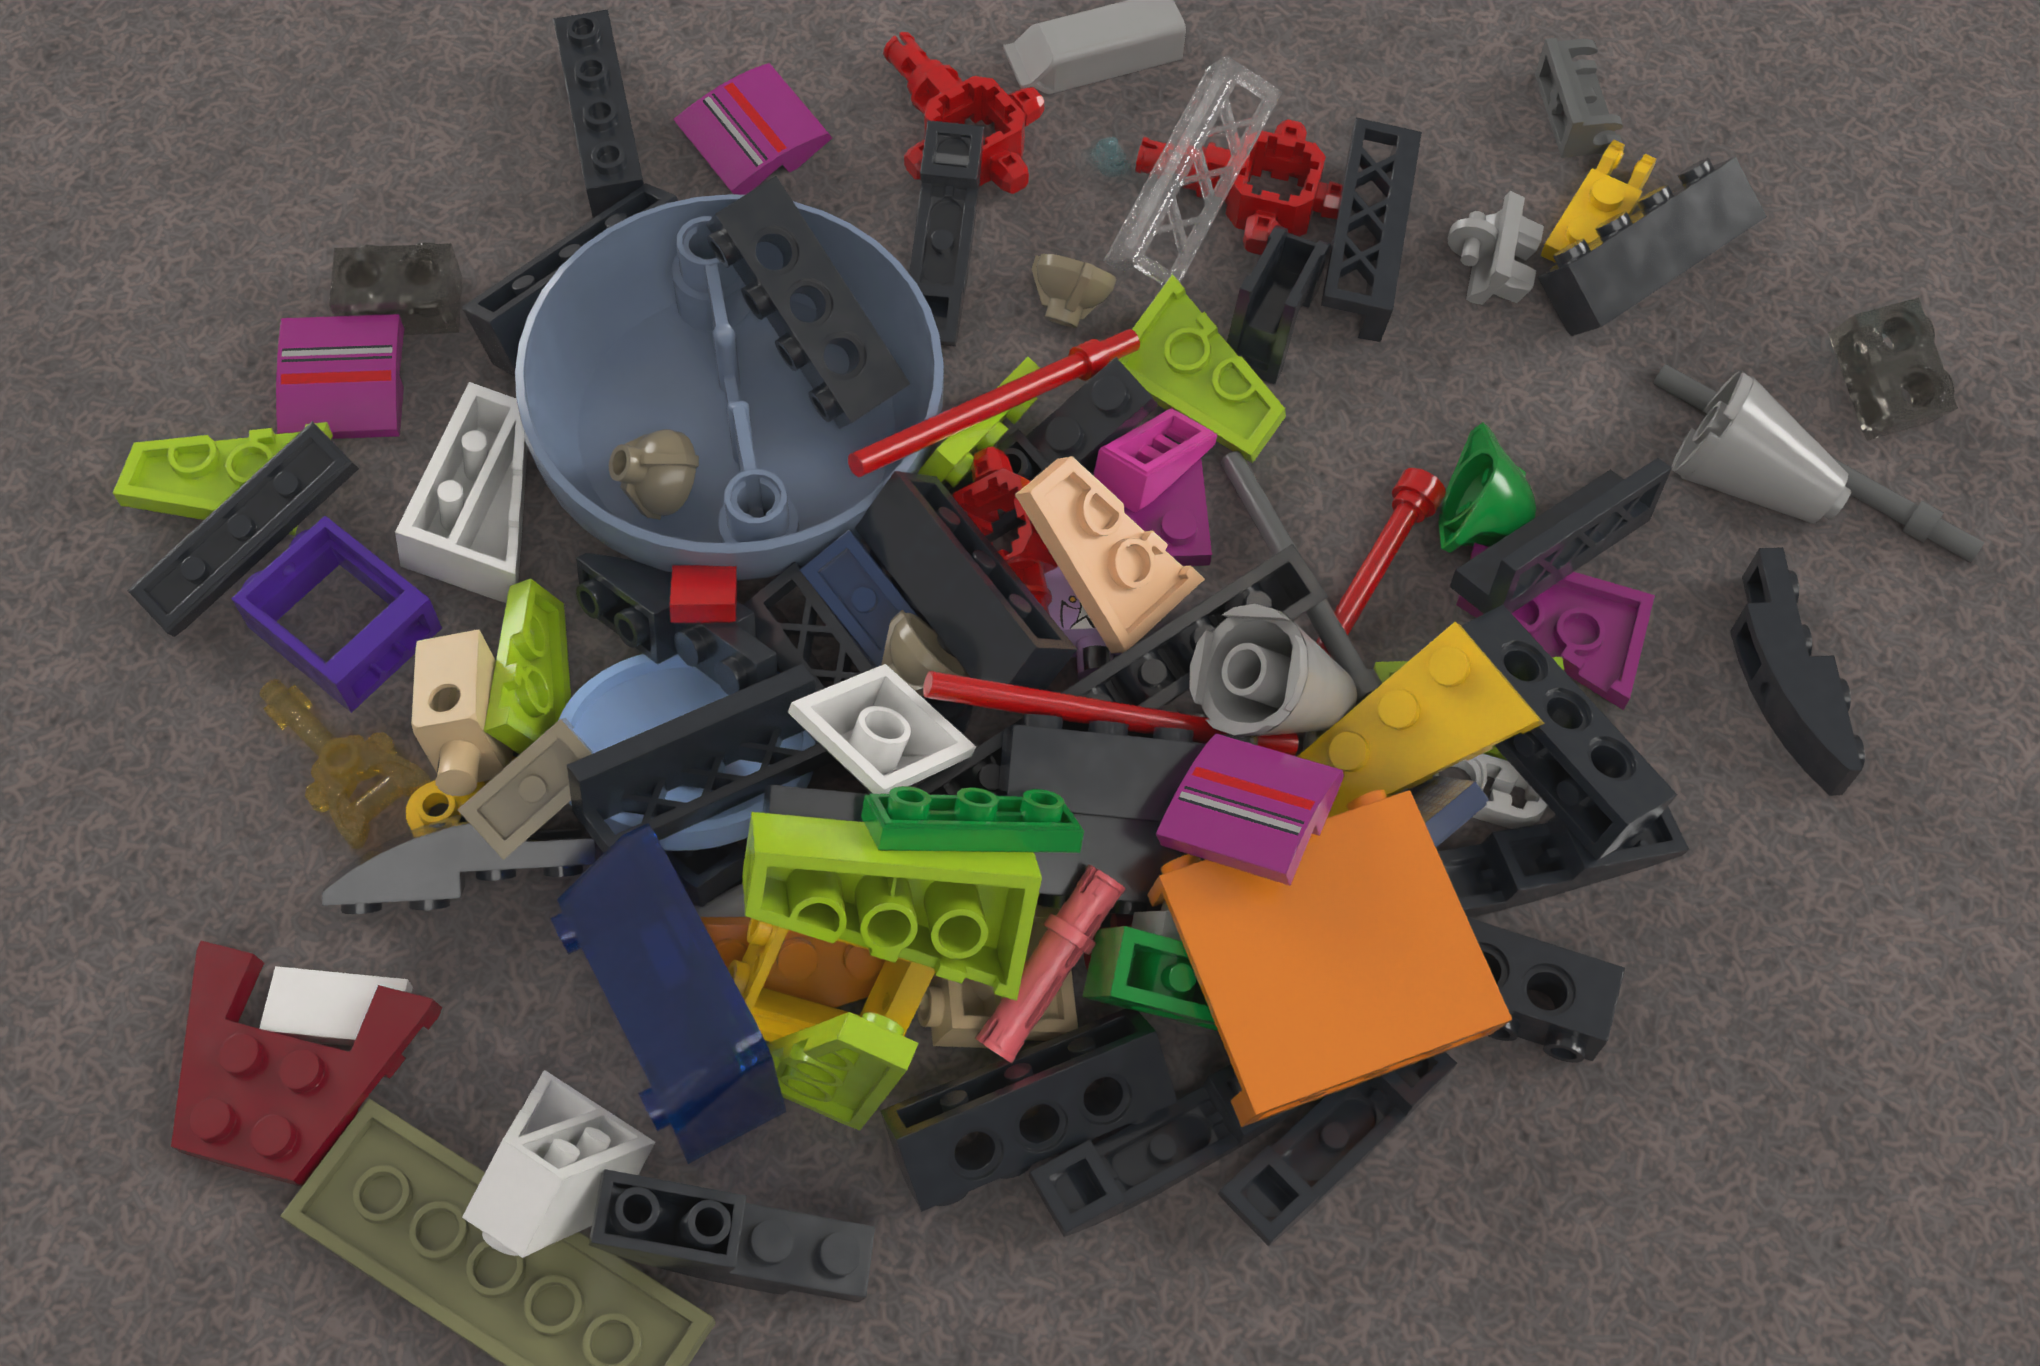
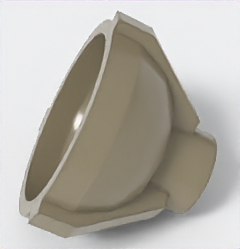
(1070, 287)
(655, 471)
(914, 651)

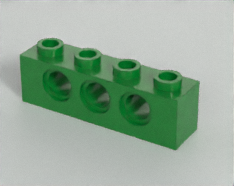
(1146, 976)

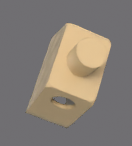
(451, 709)

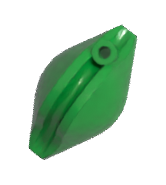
(1485, 495)

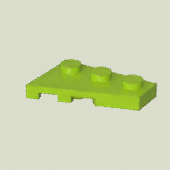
(1198, 373)
(954, 456)
(530, 668)

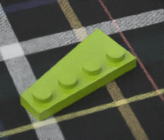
(843, 1065)

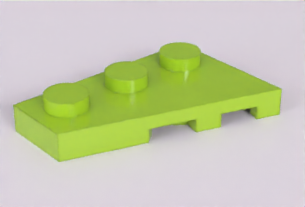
(195, 472)

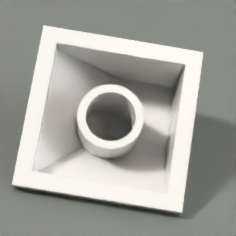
(881, 730)

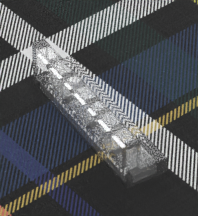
(1175, 162)

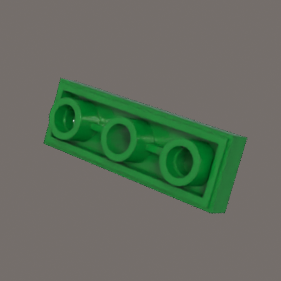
(971, 821)

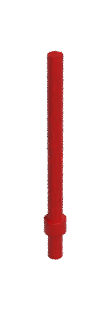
(1082, 363)
(1078, 708)

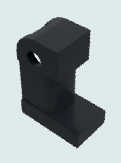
(1271, 298)

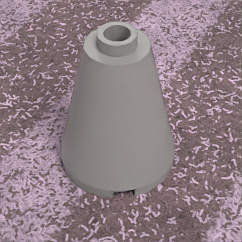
(1761, 455)
(1267, 676)

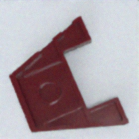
(270, 1097)

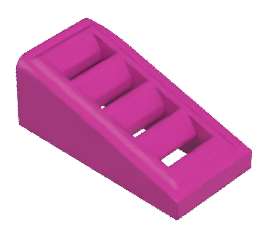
(1147, 462)

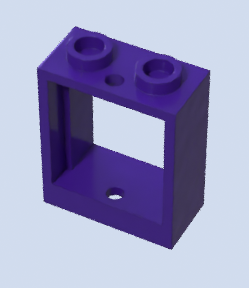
(375, 650)

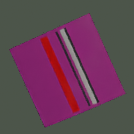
(752, 128)
(340, 375)
(1249, 808)

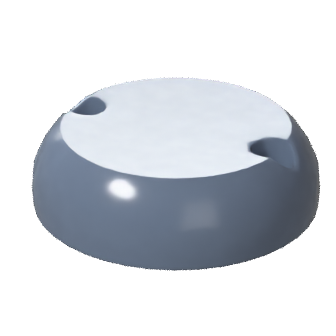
(658, 337)

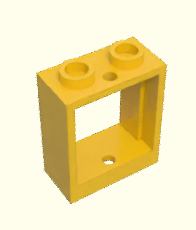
(894, 994)

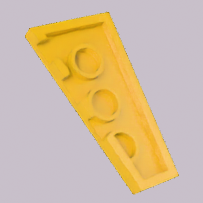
(1422, 720)

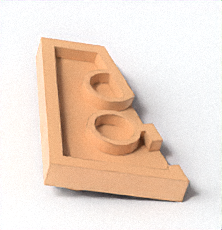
(1105, 556)

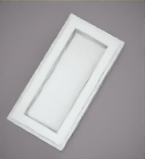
(321, 1003)

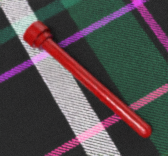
(1415, 498)

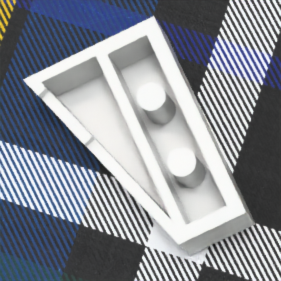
(471, 499)
(551, 1169)

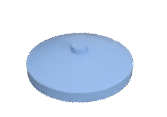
(646, 694)

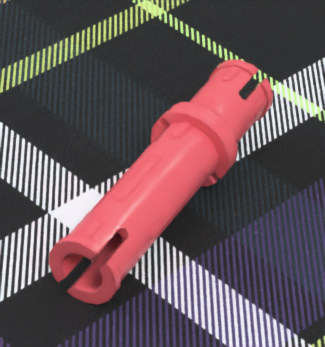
(1059, 949)

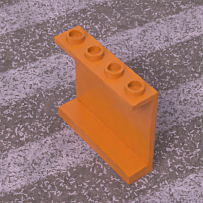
(1343, 967)

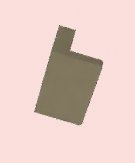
(526, 790)

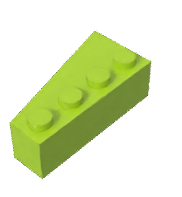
(935, 908)

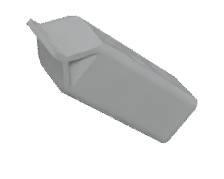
(1097, 45)

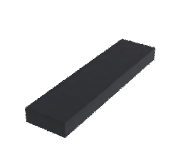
(243, 530)

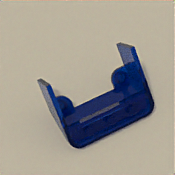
(671, 996)

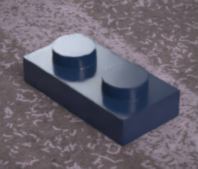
(857, 592)

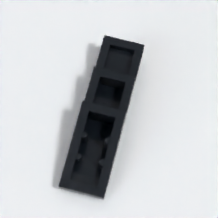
(1546, 861)

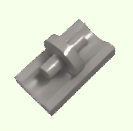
(1490, 247)

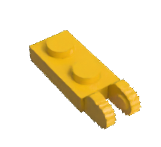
(1599, 200)

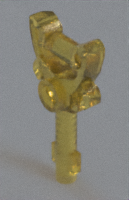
(343, 765)

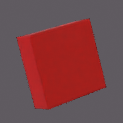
(703, 594)

